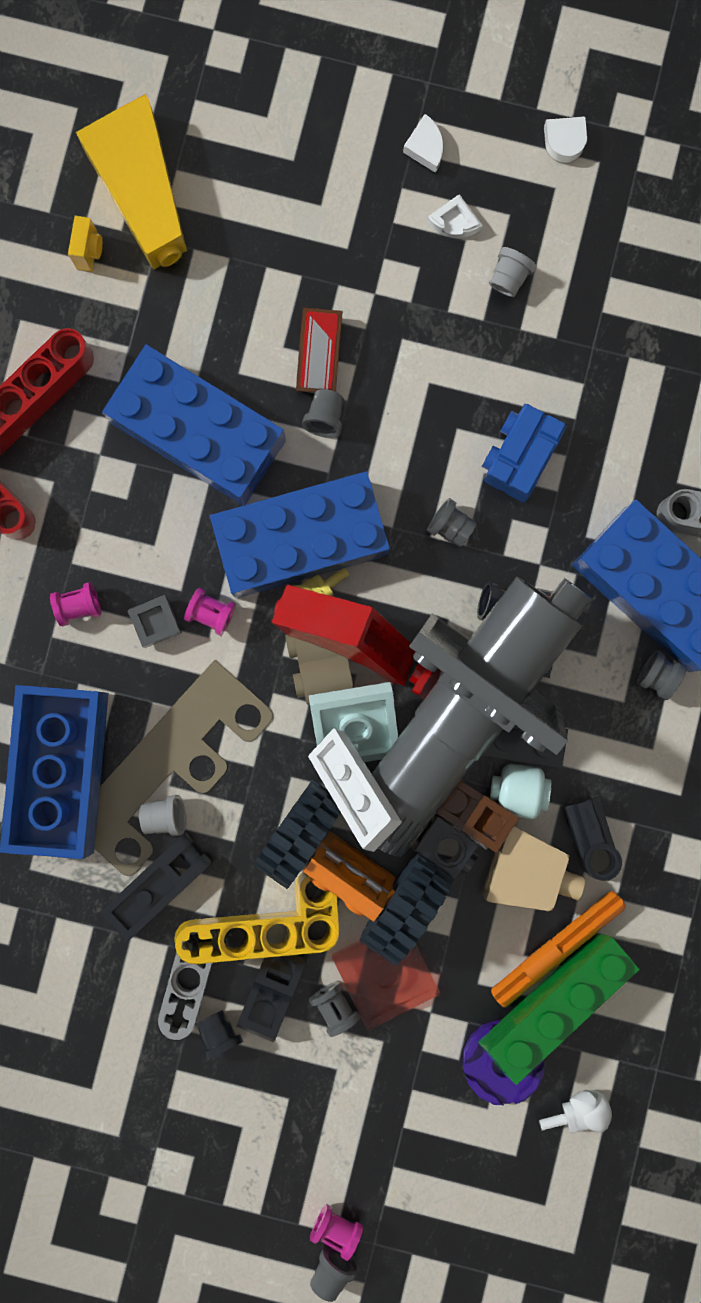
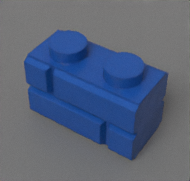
(524, 453)

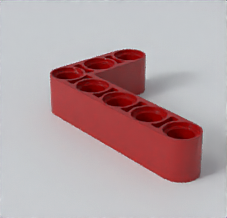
(35, 403)

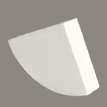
(425, 144)
(455, 220)

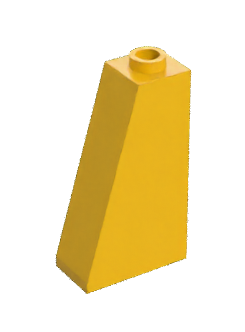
(134, 171)

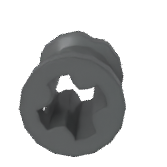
(336, 1023)

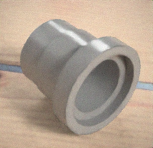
(511, 271)
(163, 816)

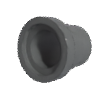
(324, 414)
(452, 523)
(333, 1274)

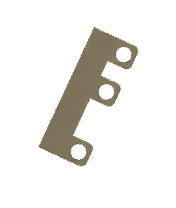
(171, 748)

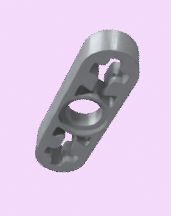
(170, 1004)

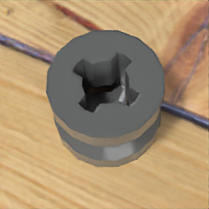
(661, 675)

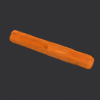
(558, 949)

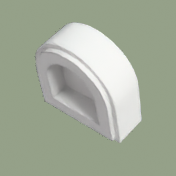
(565, 138)

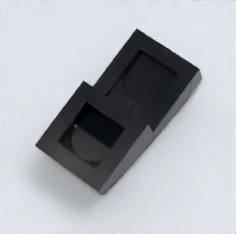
(271, 995)

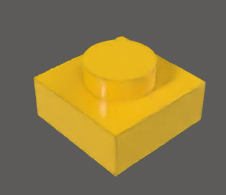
(84, 244)

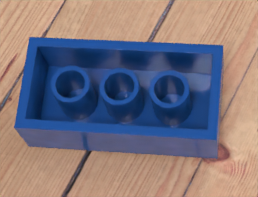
(194, 425)
(300, 535)
(650, 580)
(54, 772)

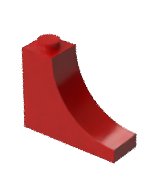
(345, 629)

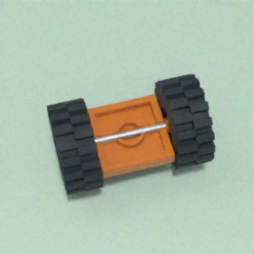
(395, 908)

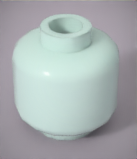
(522, 790)

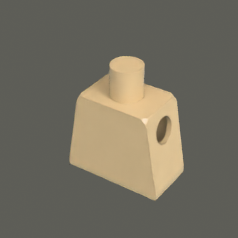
(530, 874)

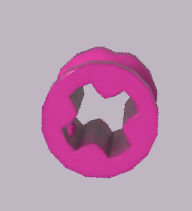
(75, 604)
(209, 611)
(336, 1232)

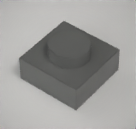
(154, 621)

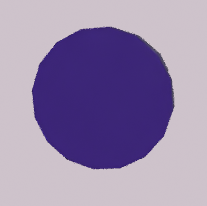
(489, 1080)

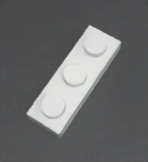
(354, 790)

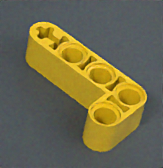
(256, 927)

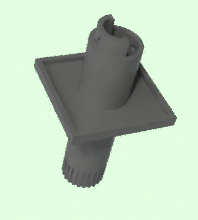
(480, 692)

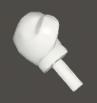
(584, 1112)

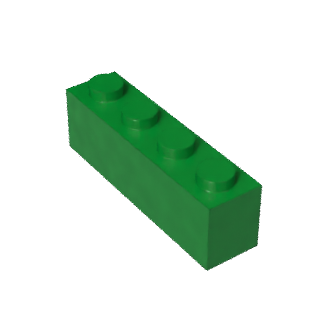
(558, 1006)

